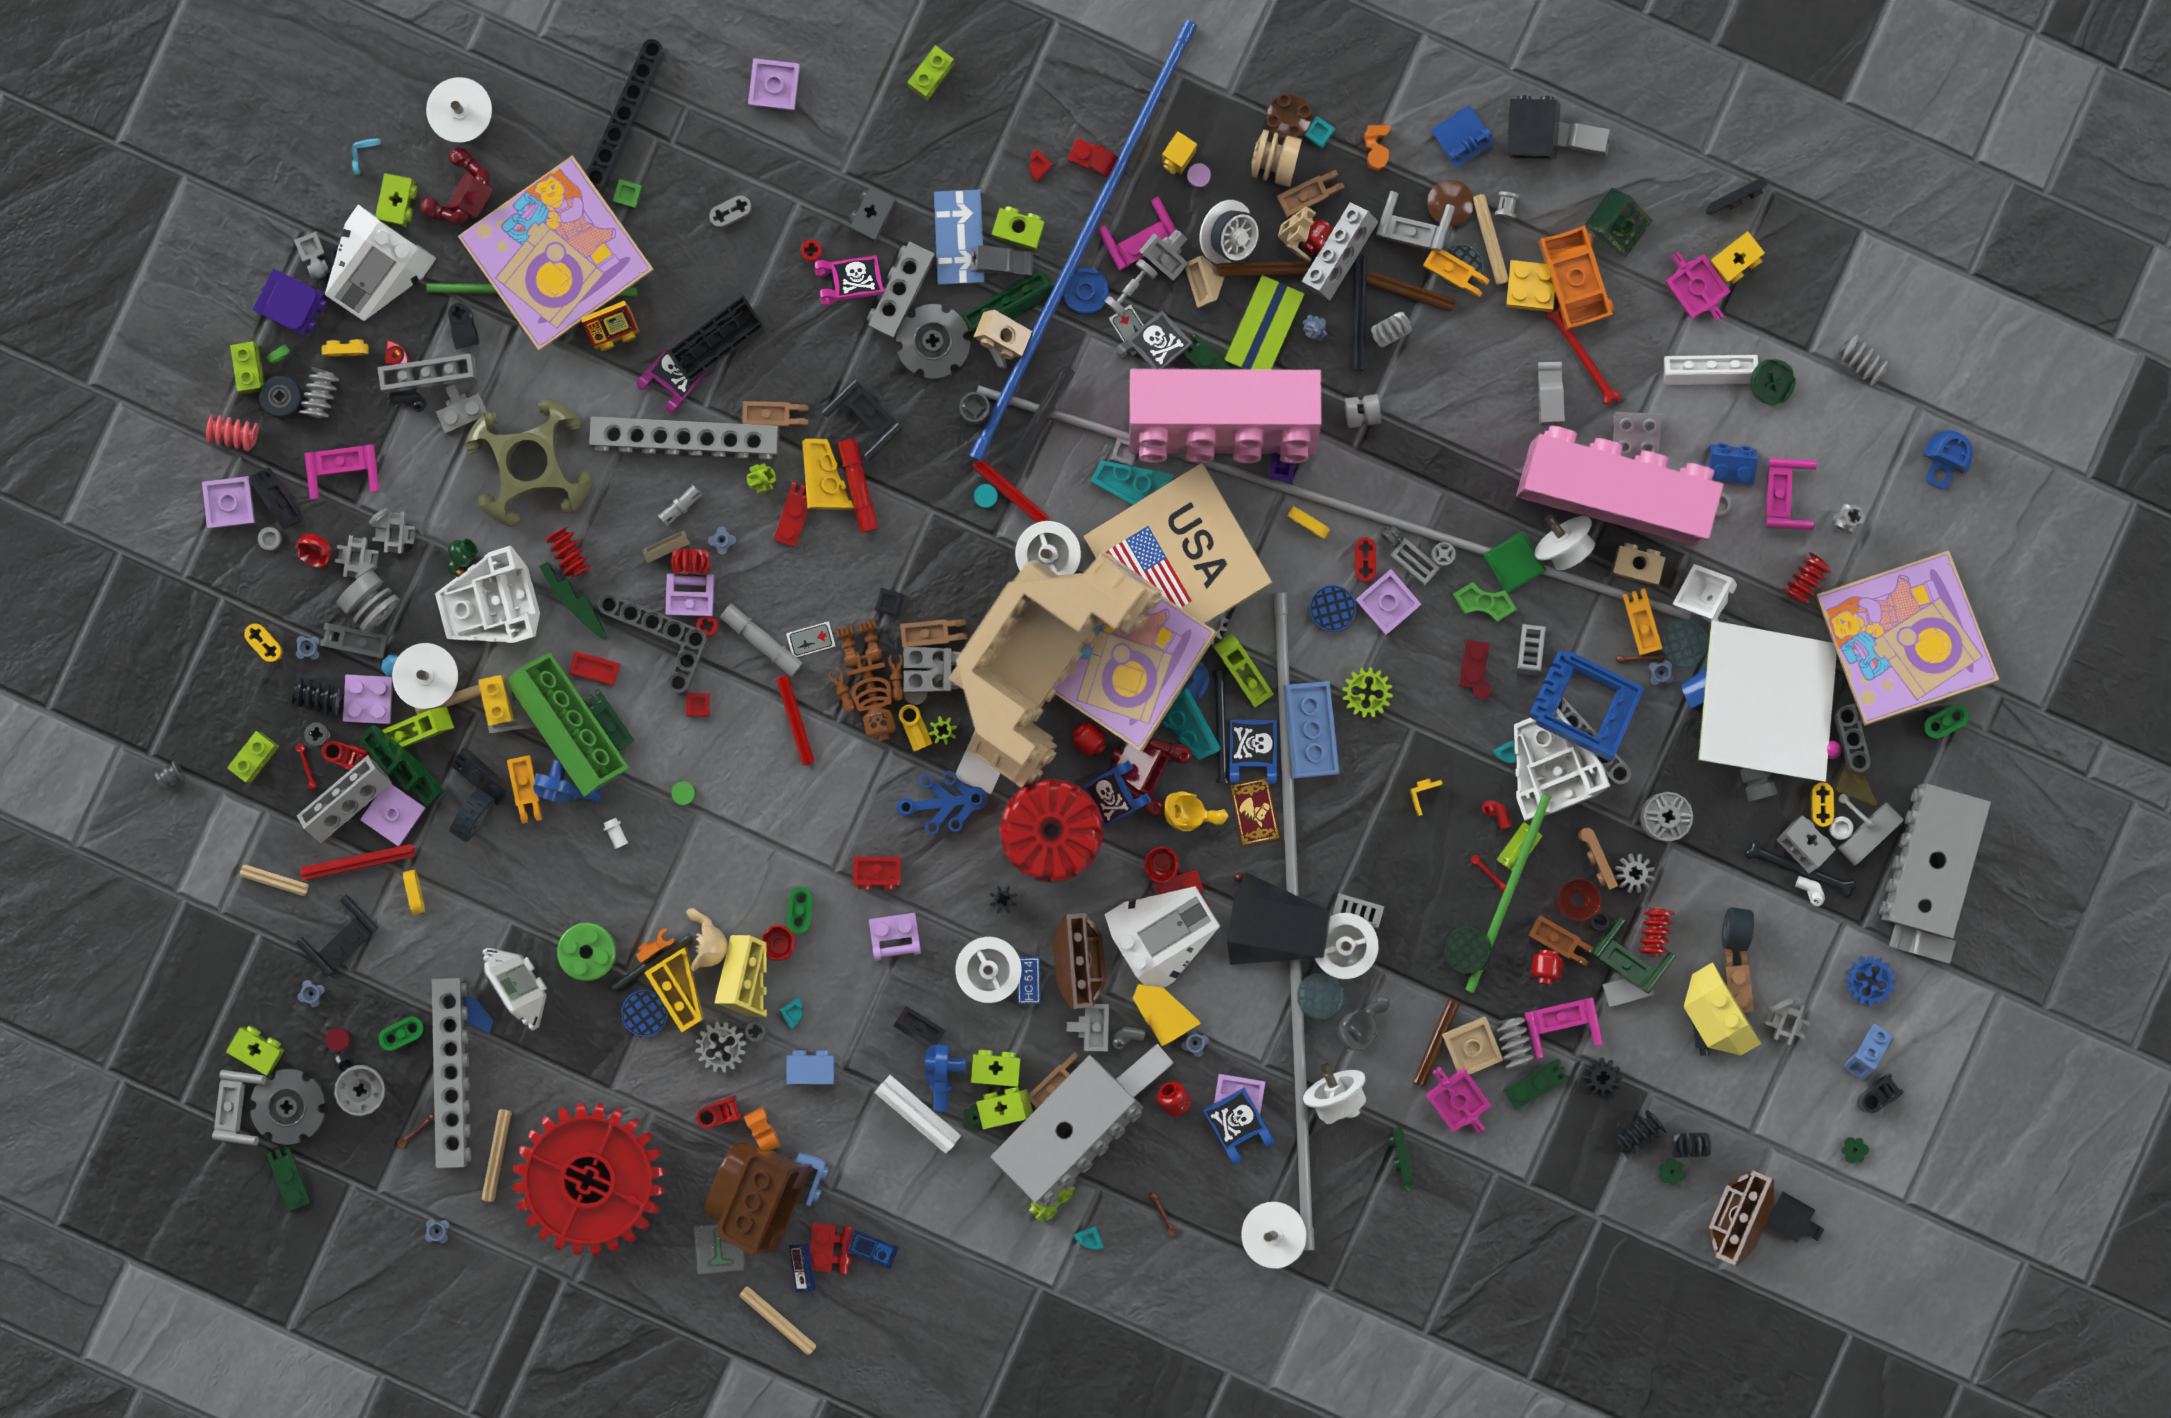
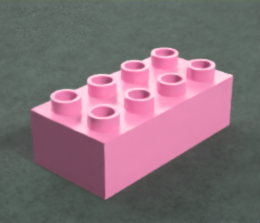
(1224, 414)
(1620, 489)

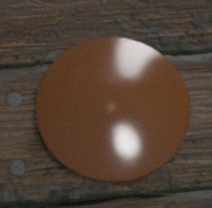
(1289, 116)
(1454, 194)

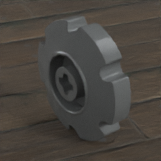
(928, 323)
(274, 1118)

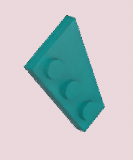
(1129, 481)
(1190, 726)

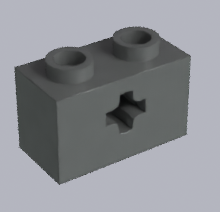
(883, 205)

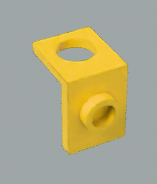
(1422, 785)

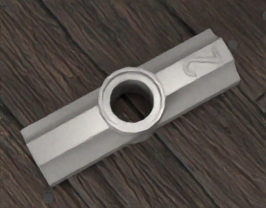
(1848, 519)

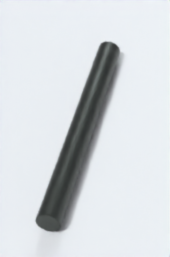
(664, 954)

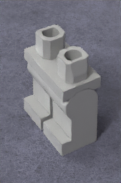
(937, 665)

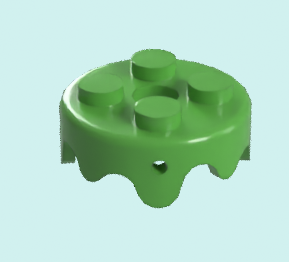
(603, 955)

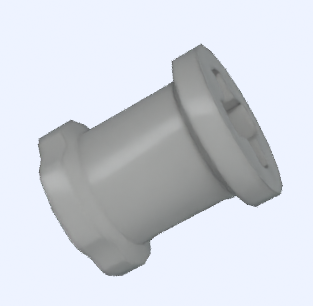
(1506, 205)

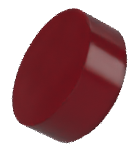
(338, 1039)

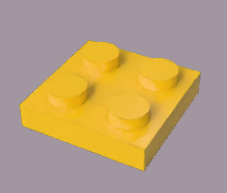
(1530, 287)

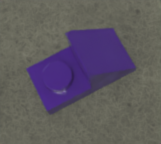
(1280, 470)

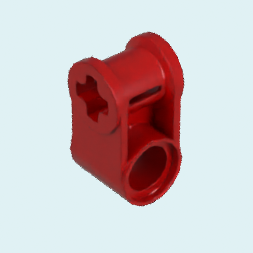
(346, 755)
(720, 1112)

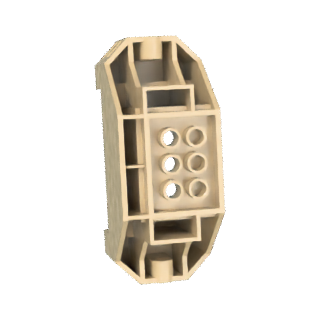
(1028, 648)

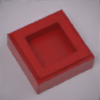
(698, 704)

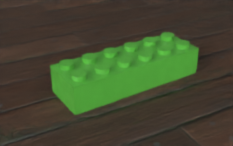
(567, 724)

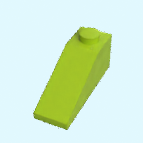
(1243, 669)
(421, 727)

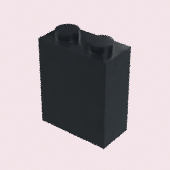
(1533, 128)

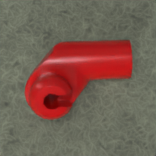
(1498, 811)

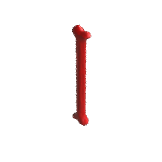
(1609, 394)

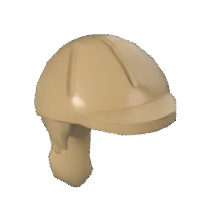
(712, 942)

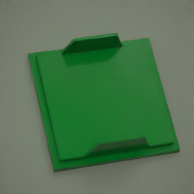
(1514, 562)

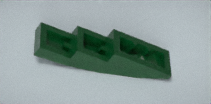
(579, 607)
(397, 761)

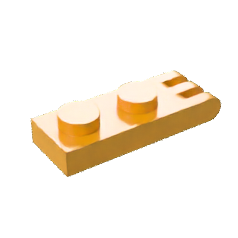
(1642, 622)

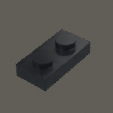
(919, 1027)

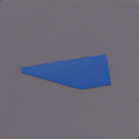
(476, 1013)

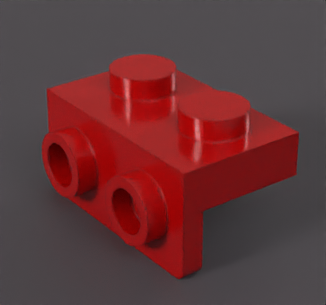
(877, 871)

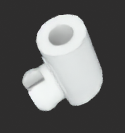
(1813, 889)

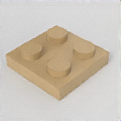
(1472, 1046)

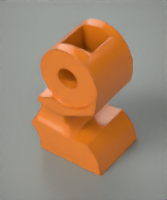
(1378, 154)
(762, 1130)

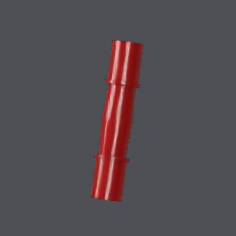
(858, 485)

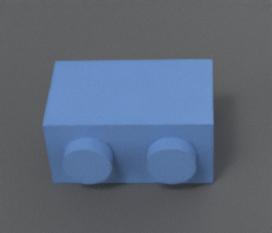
(810, 1068)

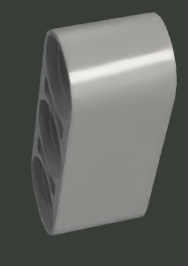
(1866, 839)

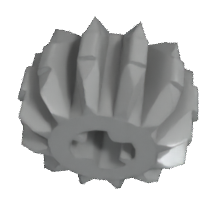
(1391, 329)
(1637, 866)

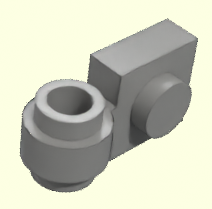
(309, 250)

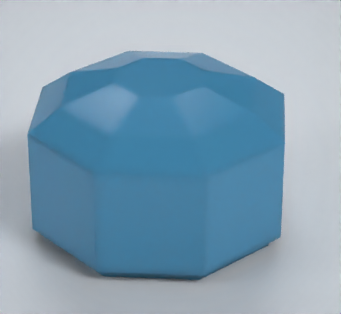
(388, 664)

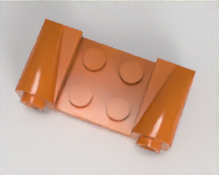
(1576, 277)

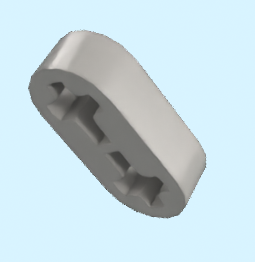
(733, 216)

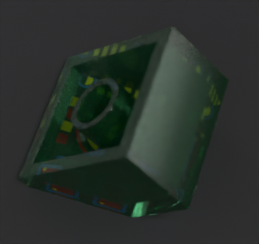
(1619, 221)

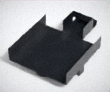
(1793, 1218)

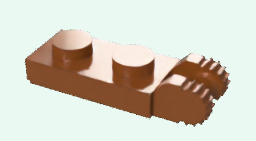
(1558, 939)

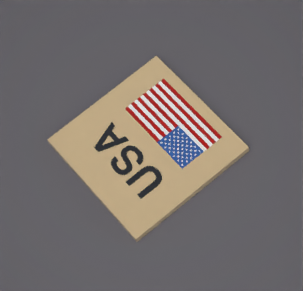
(1186, 546)

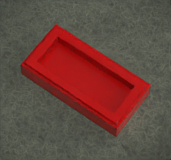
(594, 668)

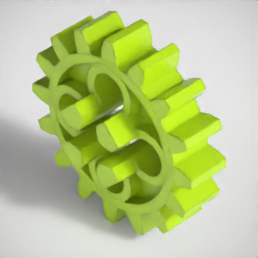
(1356, 700)

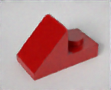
(1092, 157)

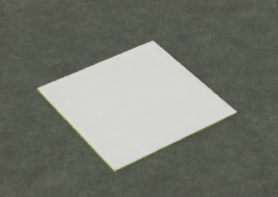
(1768, 701)

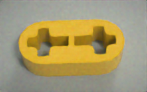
(1308, 522)
(267, 639)
(1816, 804)
(414, 892)

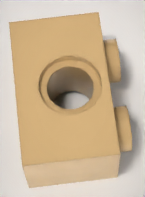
(1014, 334)
(1624, 566)

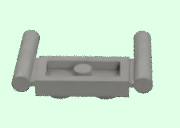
(1412, 231)
(230, 1107)

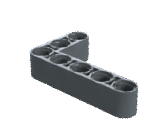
(662, 630)
(1855, 728)

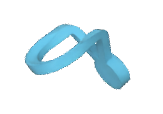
(361, 144)

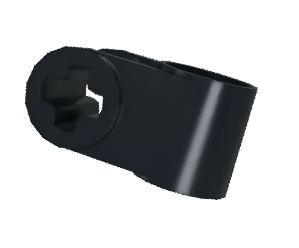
(464, 330)
(1883, 1091)

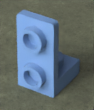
(1869, 1053)
(818, 1164)

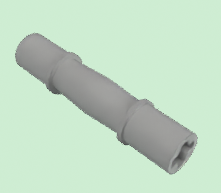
(761, 640)

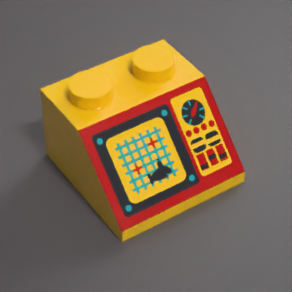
(610, 326)

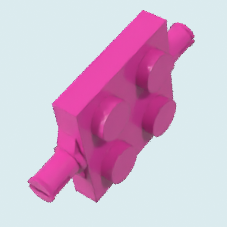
(1697, 286)
(1458, 1100)

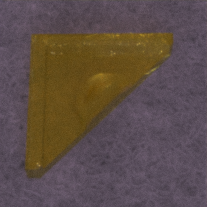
(1855, 785)

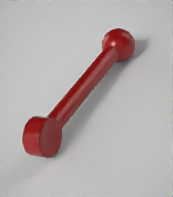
(301, 748)
(1475, 859)

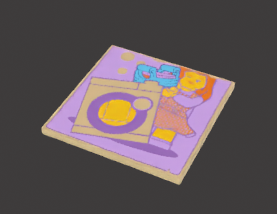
(555, 253)
(1907, 638)
(1136, 675)

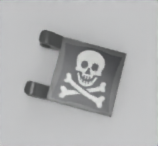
(1156, 342)

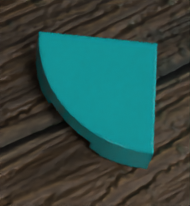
(1506, 753)
(792, 1012)
(1089, 1238)

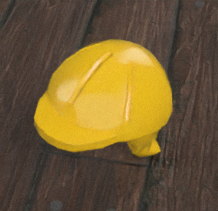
(1187, 812)

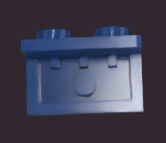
(1733, 463)

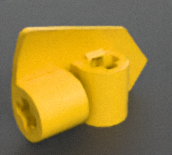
(1163, 1013)

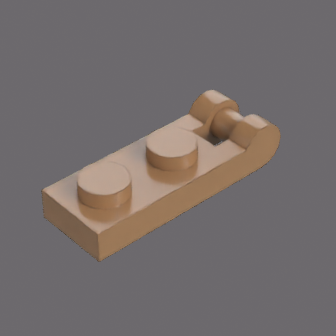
(1597, 857)

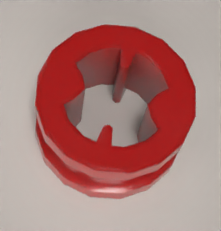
(816, 255)
(709, 619)

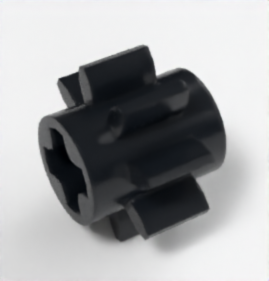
(1009, 902)

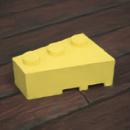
(742, 976)

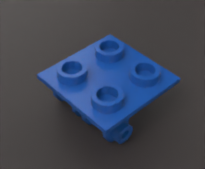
(1463, 136)

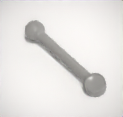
(1844, 799)

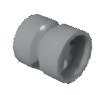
(1371, 411)

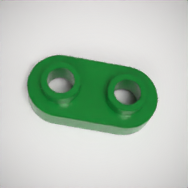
(1945, 722)
(801, 910)
(401, 1033)

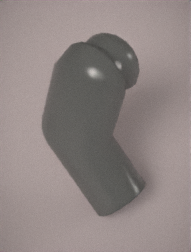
(1125, 1035)

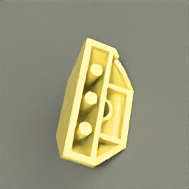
(1718, 1013)

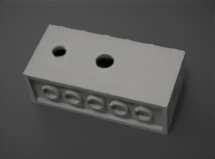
(1952, 830)
(1039, 1154)

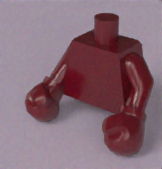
(468, 196)
(1148, 767)

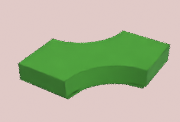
(1474, 599)

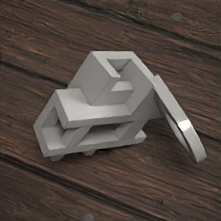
(386, 521)
(360, 559)
(1783, 1020)

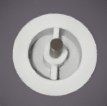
(1051, 545)
(1349, 946)
(988, 969)
(1336, 1094)

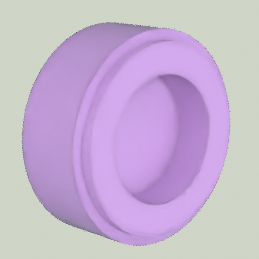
(1198, 175)

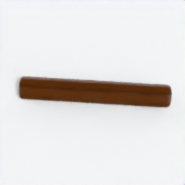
(1263, 268)
(1410, 291)
(1436, 1043)

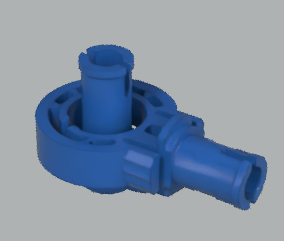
(559, 790)
(936, 1071)

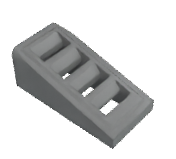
(1531, 669)
(1378, 912)

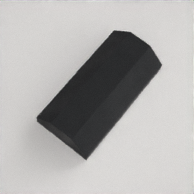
(714, 337)

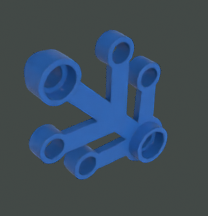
(946, 802)

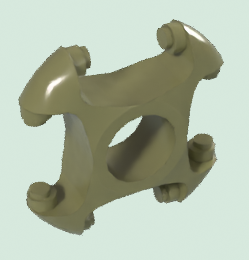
(551, 479)

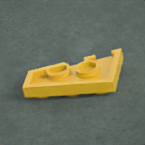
(822, 479)

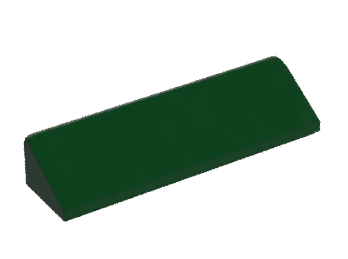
(1012, 301)

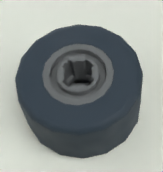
(286, 403)
(1737, 929)

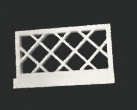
(918, 1114)

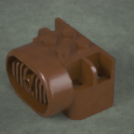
(755, 1197)

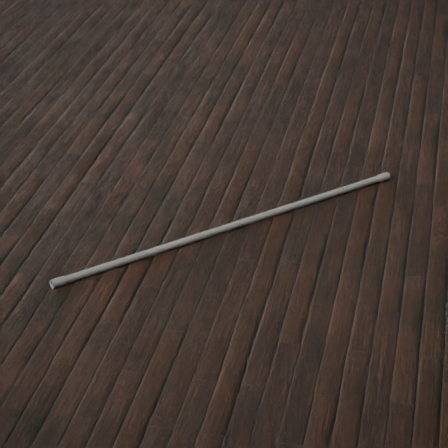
(1280, 612)

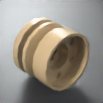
(1276, 158)

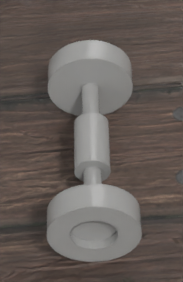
(1130, 288)

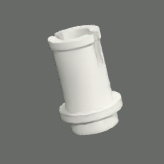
(615, 833)

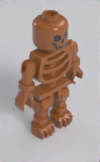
(878, 720)

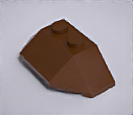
(1079, 960)
(1741, 1216)

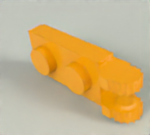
(1454, 271)
(522, 781)

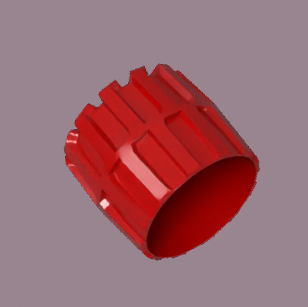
(1077, 837)

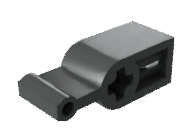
(1001, 261)

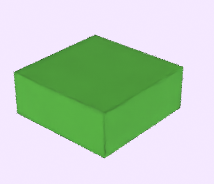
(627, 194)

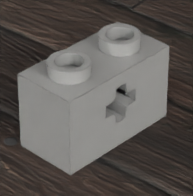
(1795, 841)

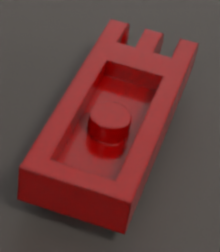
(792, 516)

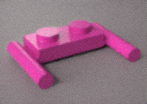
(1128, 250)
(341, 461)
(1779, 493)
(1562, 1017)

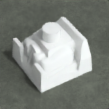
(1704, 593)

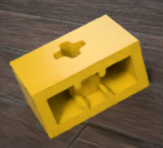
(1178, 153)
(1744, 247)
(496, 700)

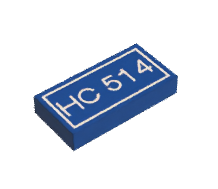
(1030, 982)

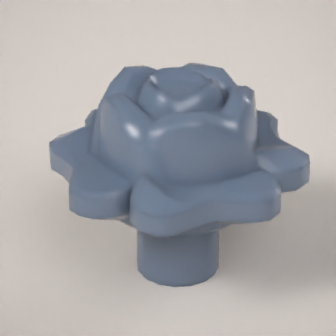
(1314, 327)

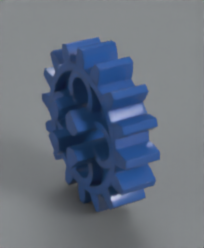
(1874, 992)

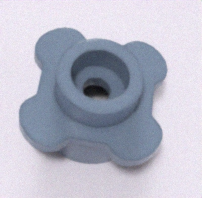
(728, 540)
(301, 647)
(1666, 677)
(304, 995)
(1196, 1049)
(441, 1226)

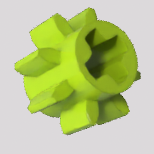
(761, 478)
(944, 737)

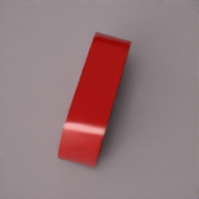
(1371, 559)

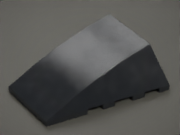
(1274, 925)

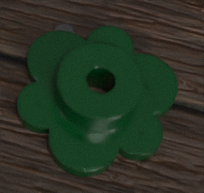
(968, 1120)
(1858, 1155)
(1677, 1175)

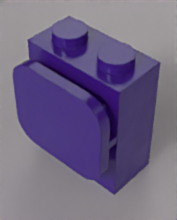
(290, 303)

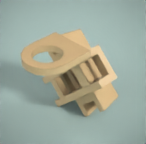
(1297, 230)

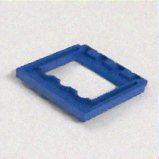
(1616, 719)

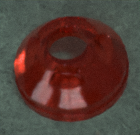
(1591, 902)

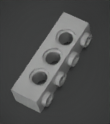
(1340, 251)
(922, 260)
(427, 373)
(343, 799)

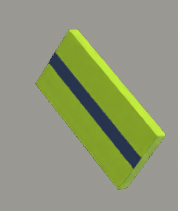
(1264, 325)

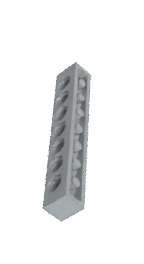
(601, 427)
(442, 1060)

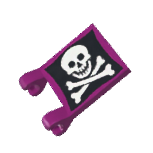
(671, 378)

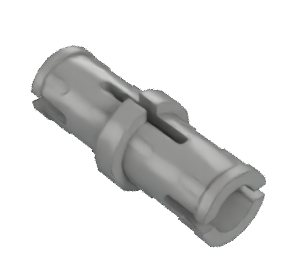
(680, 505)

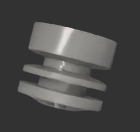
(371, 605)
(1653, 822)
(368, 1101)

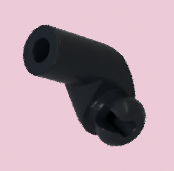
(411, 397)

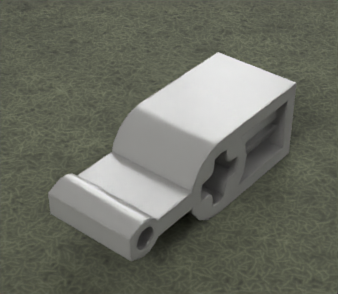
(1584, 138)
(1550, 393)
(1922, 943)

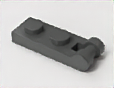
(355, 640)

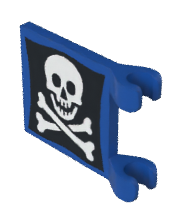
(1253, 745)
(1113, 795)
(1236, 1121)

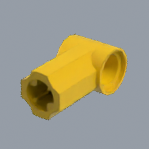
(915, 729)

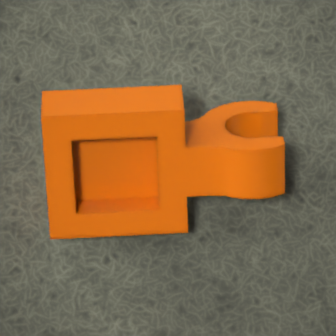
(649, 949)

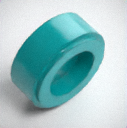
(985, 496)

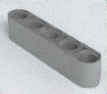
(1609, 767)

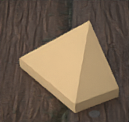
(1203, 280)

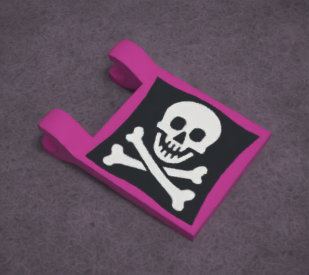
(851, 279)

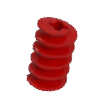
(568, 552)
(1807, 579)
(1656, 931)

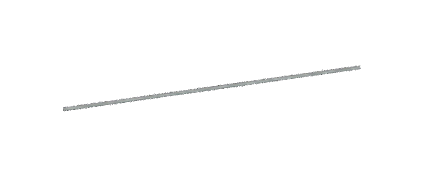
(1337, 504)

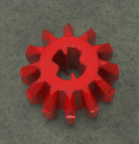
(690, 562)

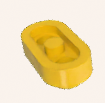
(354, 348)

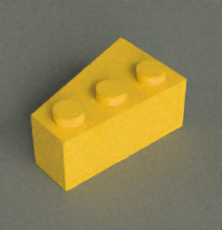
(677, 989)

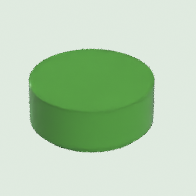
(278, 354)
(683, 793)

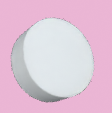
(1841, 828)

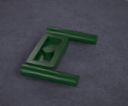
(1626, 963)

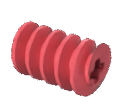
(231, 433)

